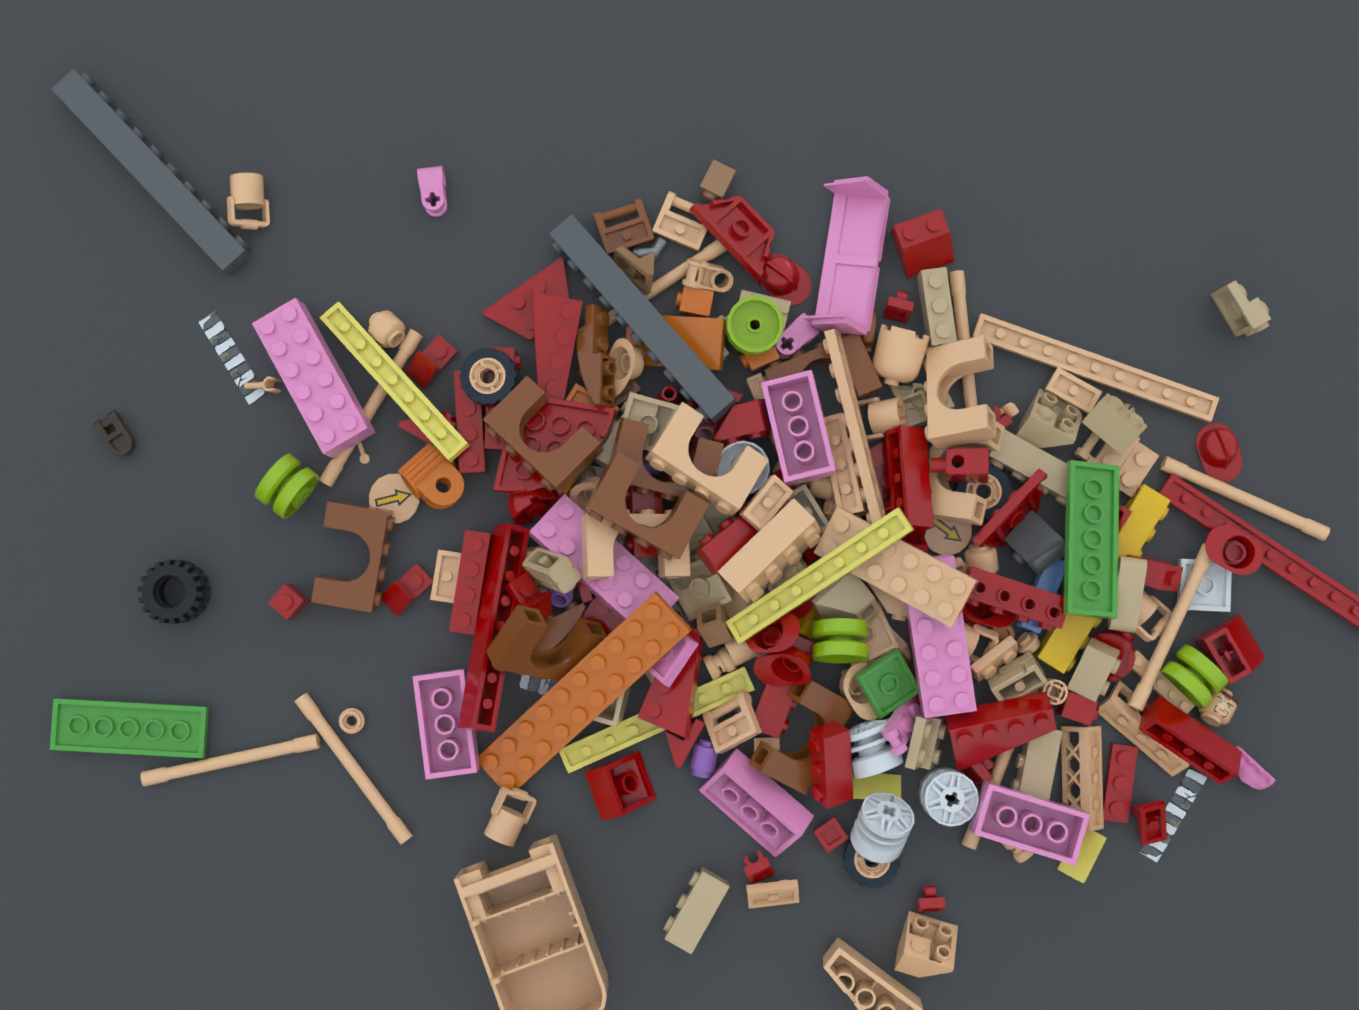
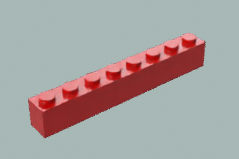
(484, 682)

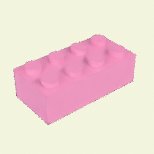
(799, 428)
(444, 745)
(1029, 822)

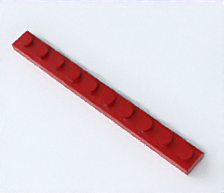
(1276, 557)

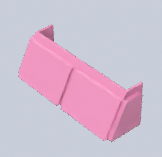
(852, 256)

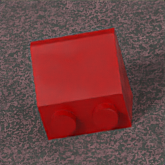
(923, 243)
(620, 786)

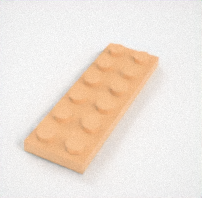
(904, 571)

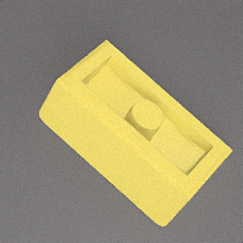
(875, 784)
(1089, 851)

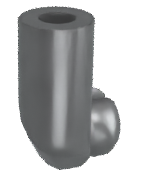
(657, 247)

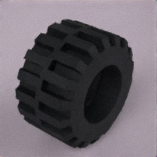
(154, 597)

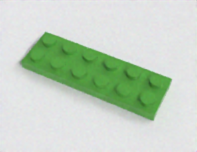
(1091, 540)
(129, 728)

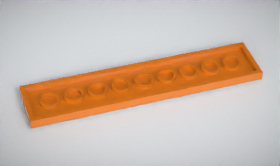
(584, 693)

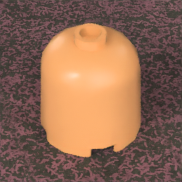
(899, 354)

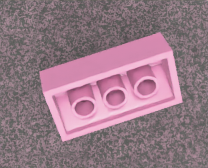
(756, 803)

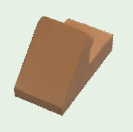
(637, 269)

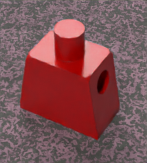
(973, 461)

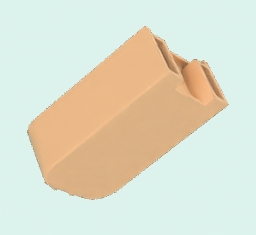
(534, 932)

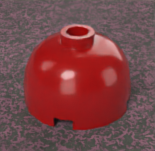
(530, 504)

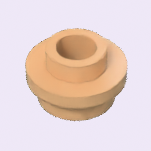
(1028, 642)
(344, 724)

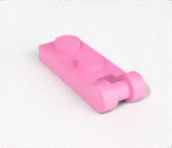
(901, 725)

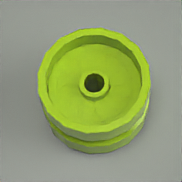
(757, 310)
(286, 486)
(840, 641)
(1194, 676)

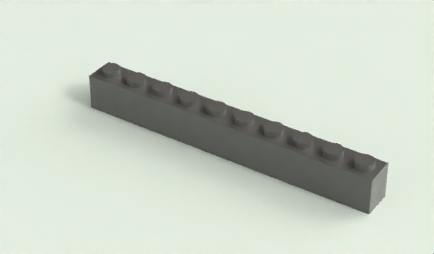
(151, 171)
(643, 318)

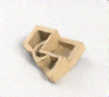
(914, 400)

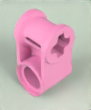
(432, 186)
(798, 335)

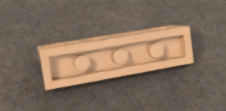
(846, 483)
(1127, 721)
(1089, 755)

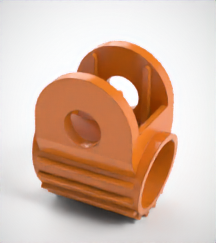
(425, 471)

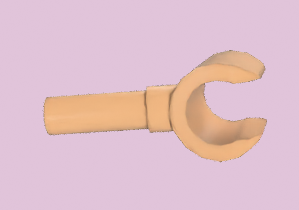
(267, 385)
(1010, 409)

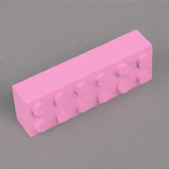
(313, 378)
(632, 582)
(941, 662)

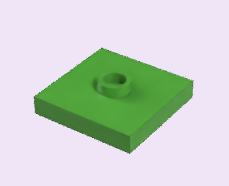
(887, 683)

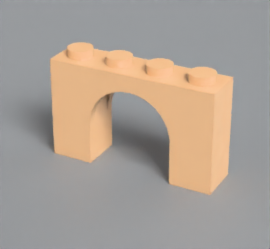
(943, 367)
(672, 456)
(958, 505)
(599, 541)

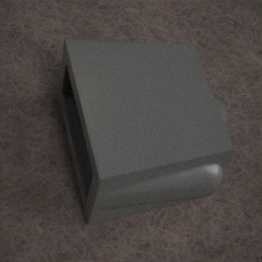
(1035, 543)

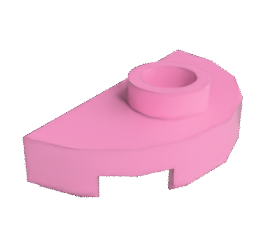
(1252, 773)

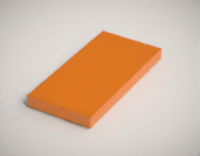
(702, 335)

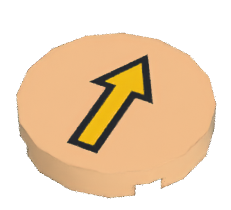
(392, 494)
(948, 537)

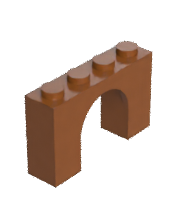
(861, 368)
(630, 442)
(556, 467)
(609, 504)
(373, 527)
(515, 641)
(794, 766)

